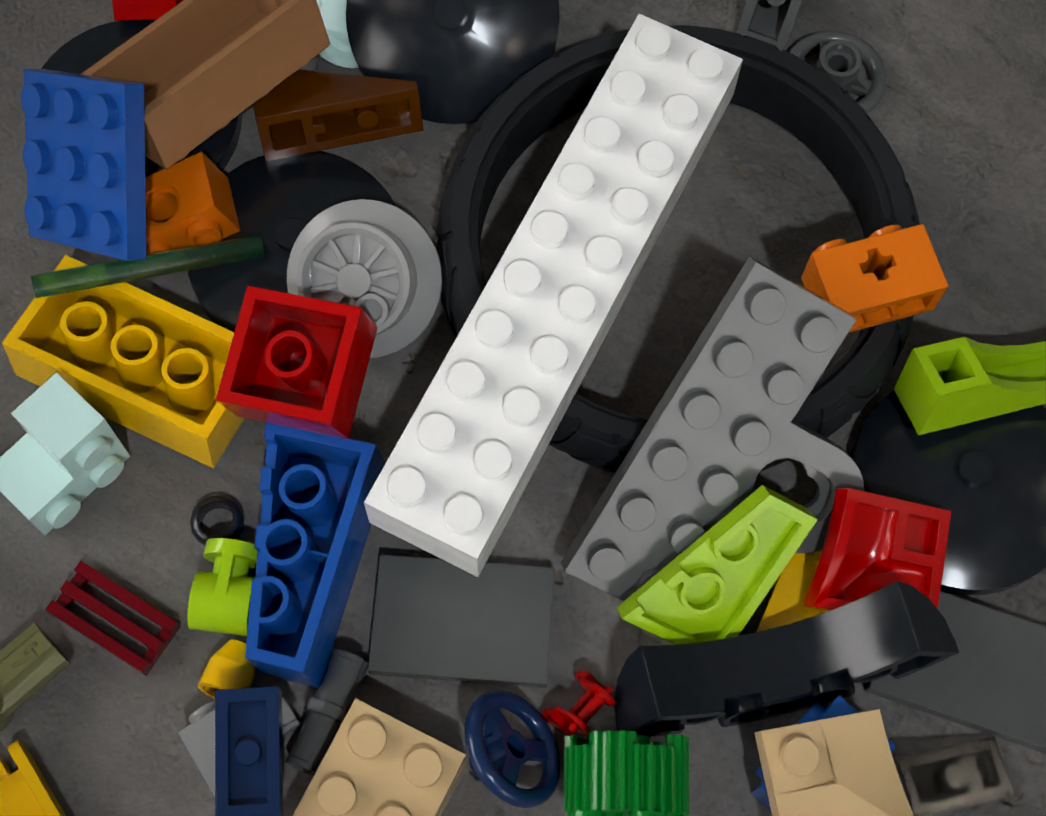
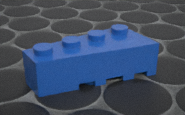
(307, 548)

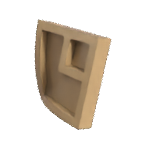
(832, 768)

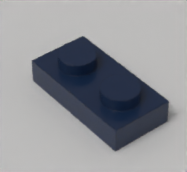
(248, 752)

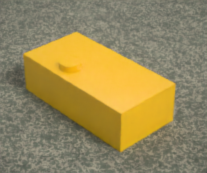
(131, 362)

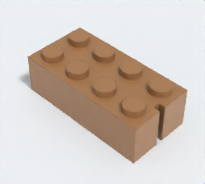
(211, 64)

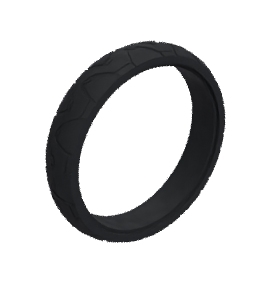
(767, 83)

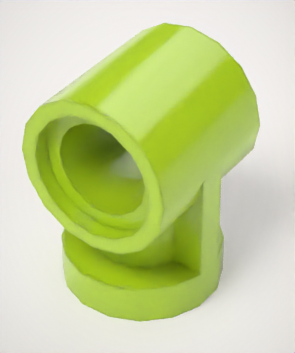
(222, 597)

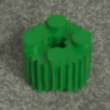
(626, 775)

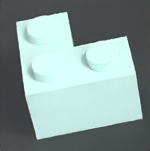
(60, 457)

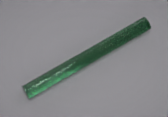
(154, 265)

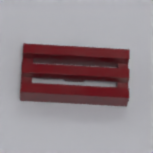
(73, 591)

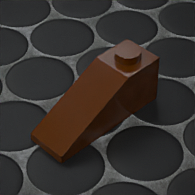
(333, 111)

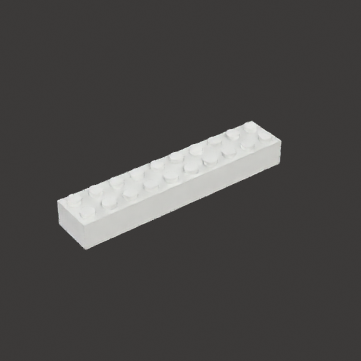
(553, 297)

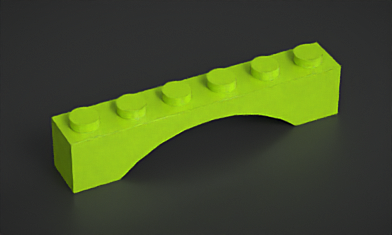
(970, 382)

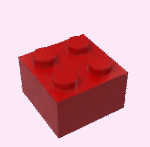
(297, 362)

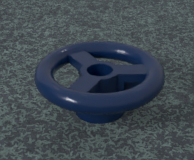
(503, 750)

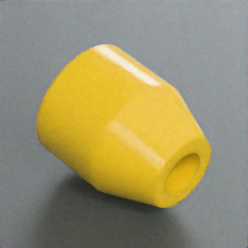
(227, 669)

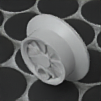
(371, 260)

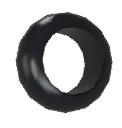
(209, 504)

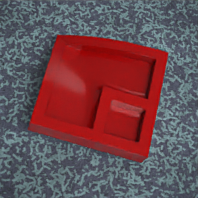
(875, 544)

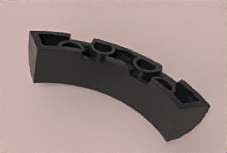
(783, 666)

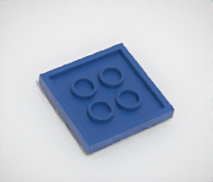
(85, 162)

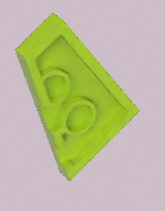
(723, 574)

